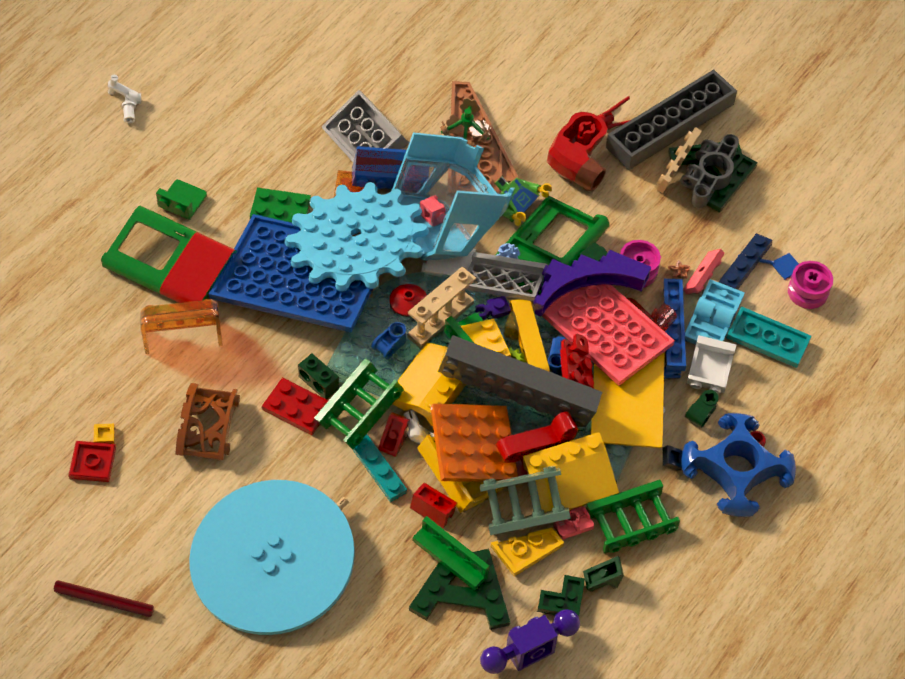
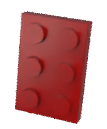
(294, 405)

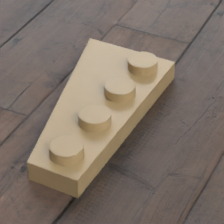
(681, 153)

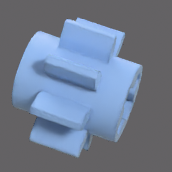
(509, 251)

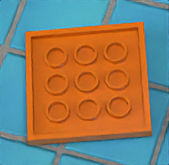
(468, 441)

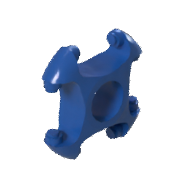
(734, 482)

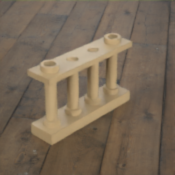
(444, 301)

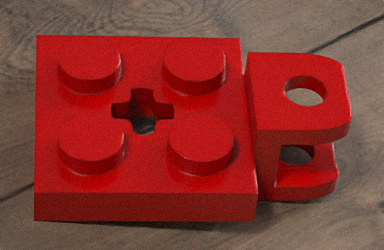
(574, 362)

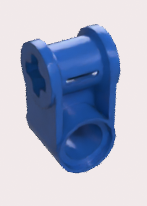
(388, 342)

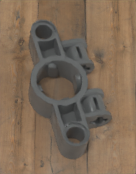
(715, 155)

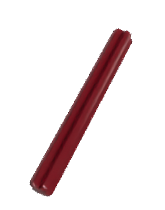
(103, 598)

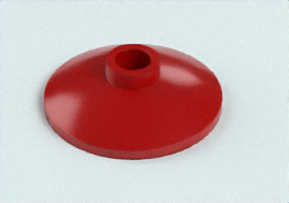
(403, 304)

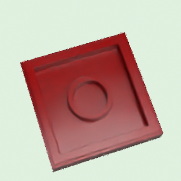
(92, 461)

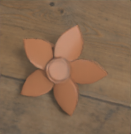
(679, 269)

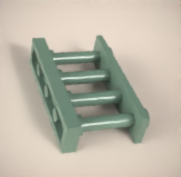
(538, 515)

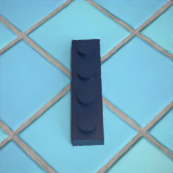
(746, 261)

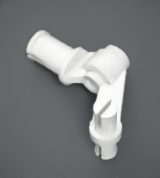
(132, 98)

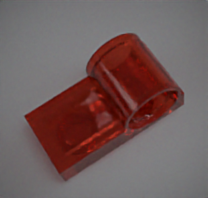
(664, 316)

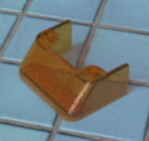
(179, 317)

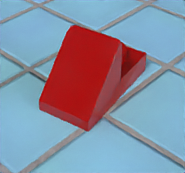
(394, 434)

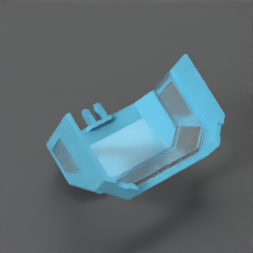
(449, 170)

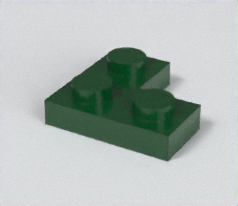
(570, 598)

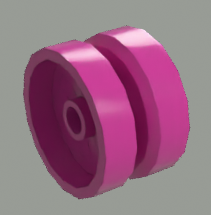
(645, 253)
(810, 284)

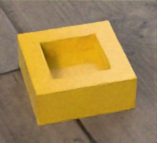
(104, 433)

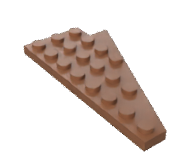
(494, 159)

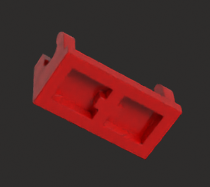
(433, 504)

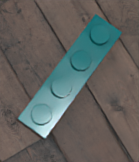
(380, 469)

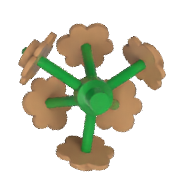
(457, 125)

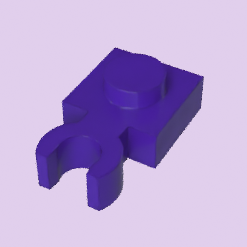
(495, 307)

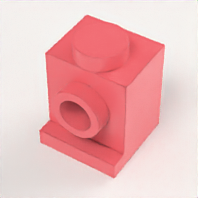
(432, 210)

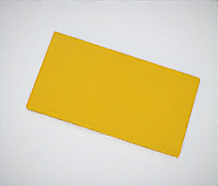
(633, 410)

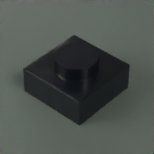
(672, 457)

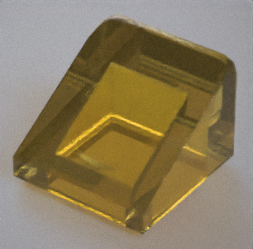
(511, 327)

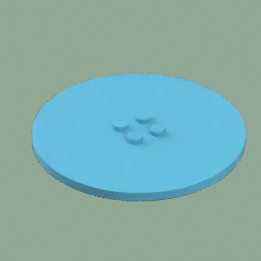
(272, 557)

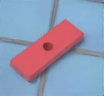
(704, 272)

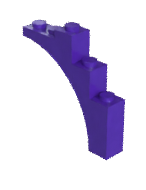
(611, 270)

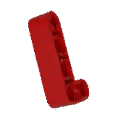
(516, 446)

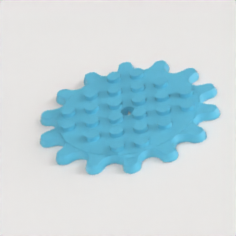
(383, 240)

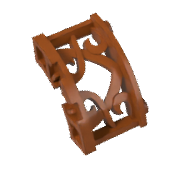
(206, 399)

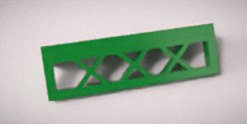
(451, 553)

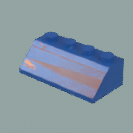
(376, 166)

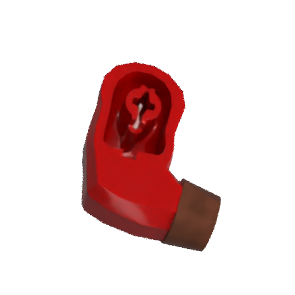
(573, 147)

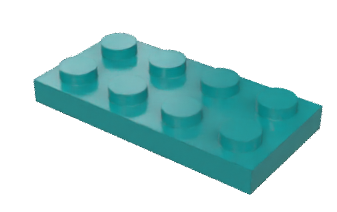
(769, 337)

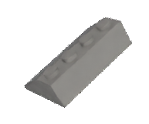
(362, 125)

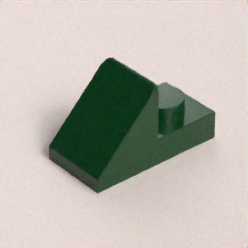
(605, 573)

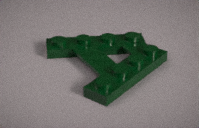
(742, 170)
(487, 596)

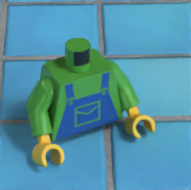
(523, 196)

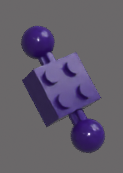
(530, 642)

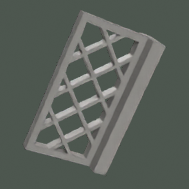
(506, 269)

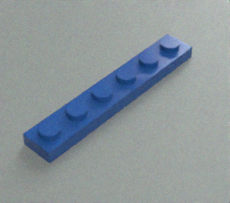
(674, 298)

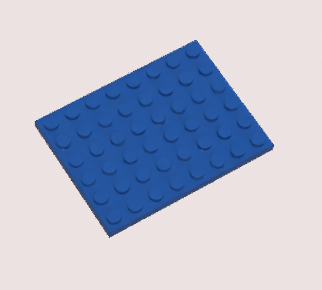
(265, 281)

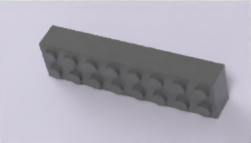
(671, 119)
(518, 381)

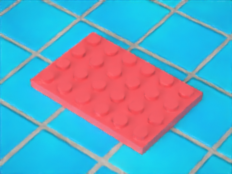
(617, 332)

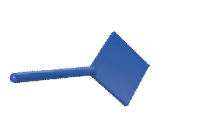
(783, 265)

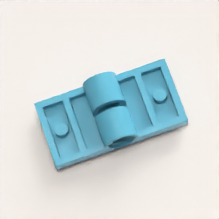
(714, 312)

